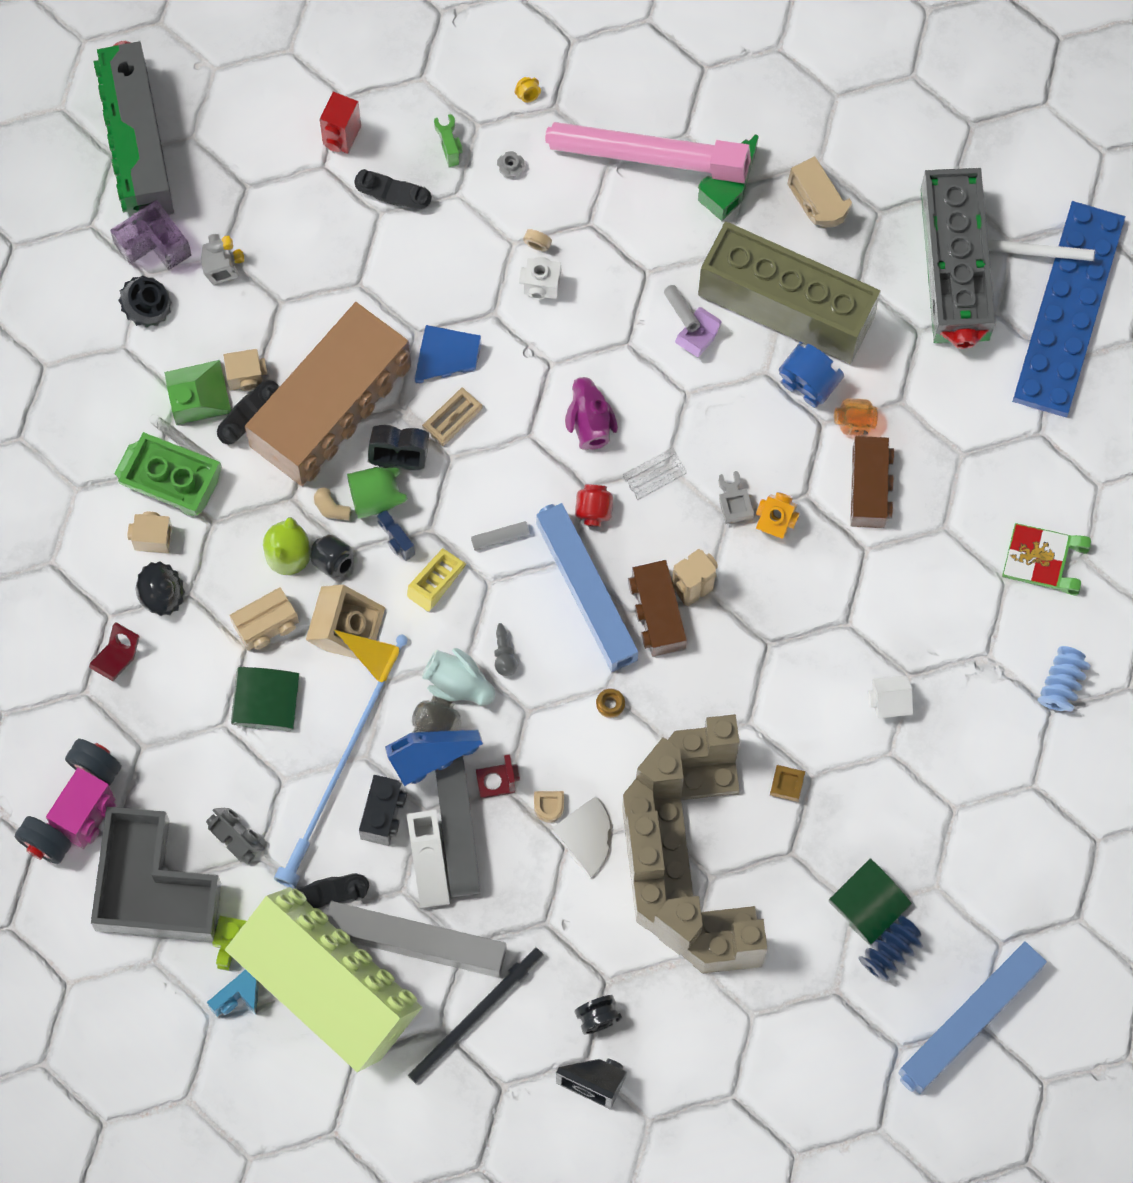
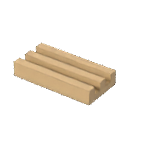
(467, 417)

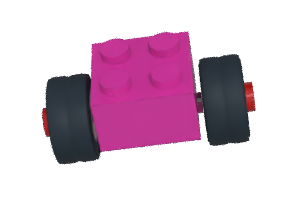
(77, 809)

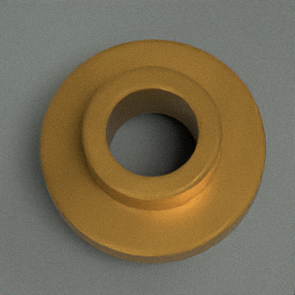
(610, 694)

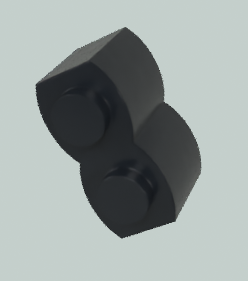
(398, 447)

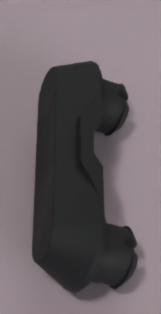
(391, 190)
(233, 426)
(335, 889)

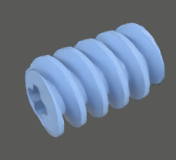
(1063, 679)

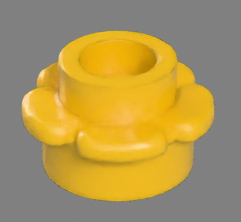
(527, 89)

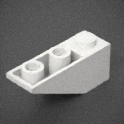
(428, 859)

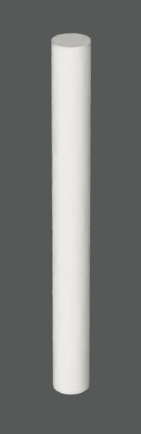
(1041, 250)

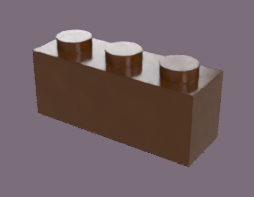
(871, 482)
(657, 608)

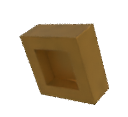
(787, 783)

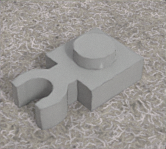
(735, 502)

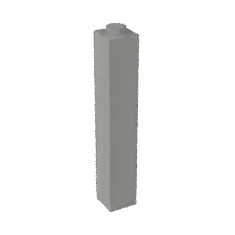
(418, 939)

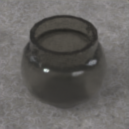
(435, 716)

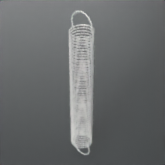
(199, 449)

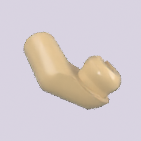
(328, 507)

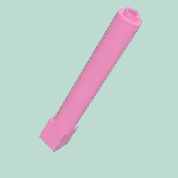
(723, 160)

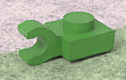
(450, 145)

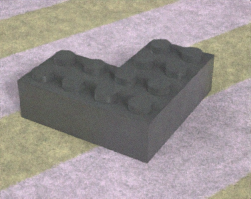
(137, 894)

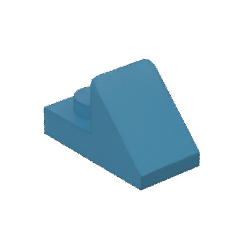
(242, 987)

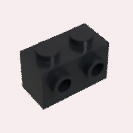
(381, 810)

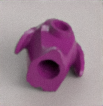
(590, 415)

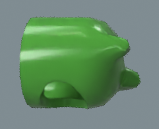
(375, 490)

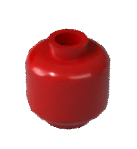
(594, 505)

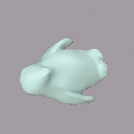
(457, 678)

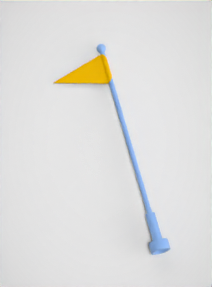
(378, 660)

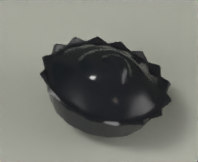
(145, 301)
(159, 588)

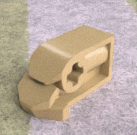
(817, 194)

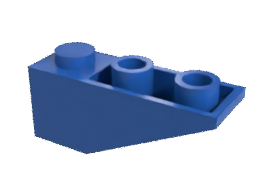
(426, 751)

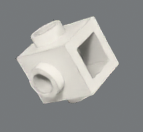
(541, 278)

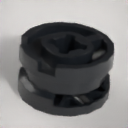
(597, 1014)

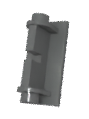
(244, 840)

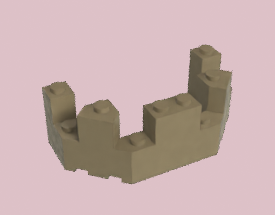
(677, 769)

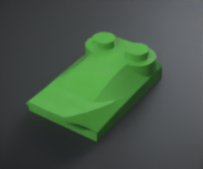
(169, 473)

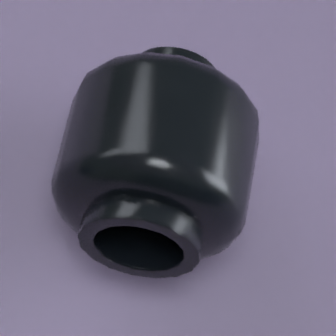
(332, 556)

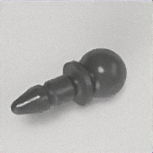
(505, 663)

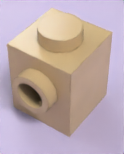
(244, 369)
(150, 532)

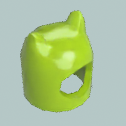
(287, 547)

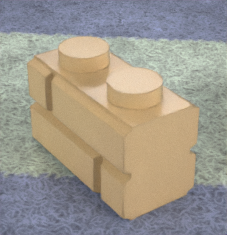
(694, 576)
(264, 619)

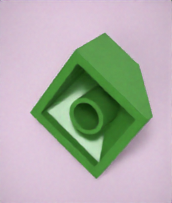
(197, 392)

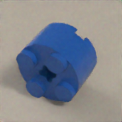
(810, 373)

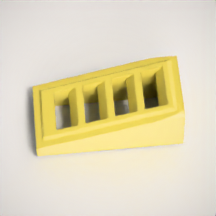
(425, 594)

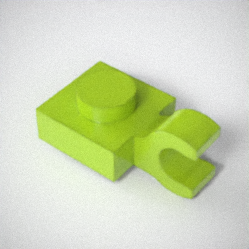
(224, 934)

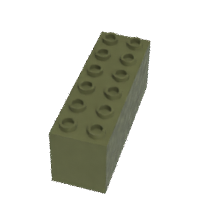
(788, 292)

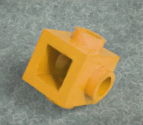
(769, 522)

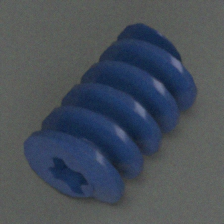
(892, 948)

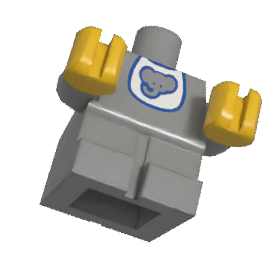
(217, 261)

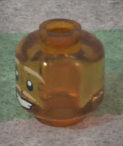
(856, 416)

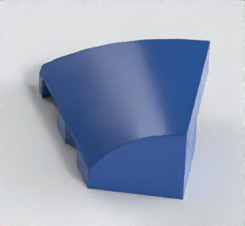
(446, 352)

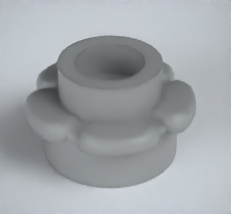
(507, 170)

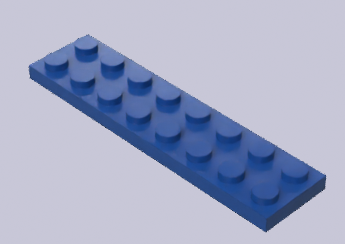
(1068, 311)

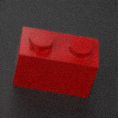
(340, 123)

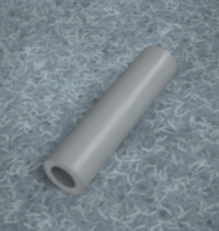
(681, 308)
(500, 535)

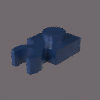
(398, 540)

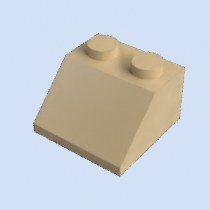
(343, 611)

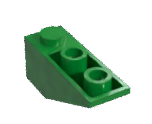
(724, 196)

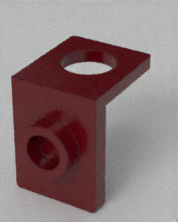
(115, 655)
(507, 772)

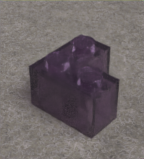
(150, 231)

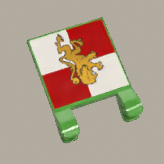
(1040, 557)

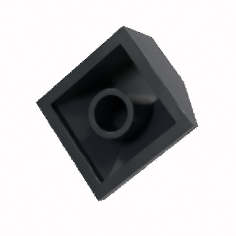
(593, 1080)

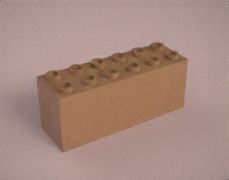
(329, 394)

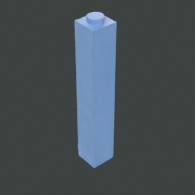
(586, 587)
(971, 1018)

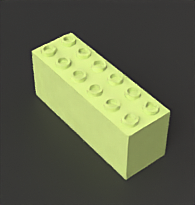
(323, 978)

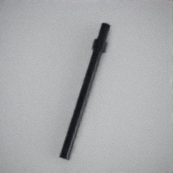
(517, 973)

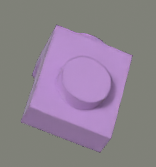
(699, 340)

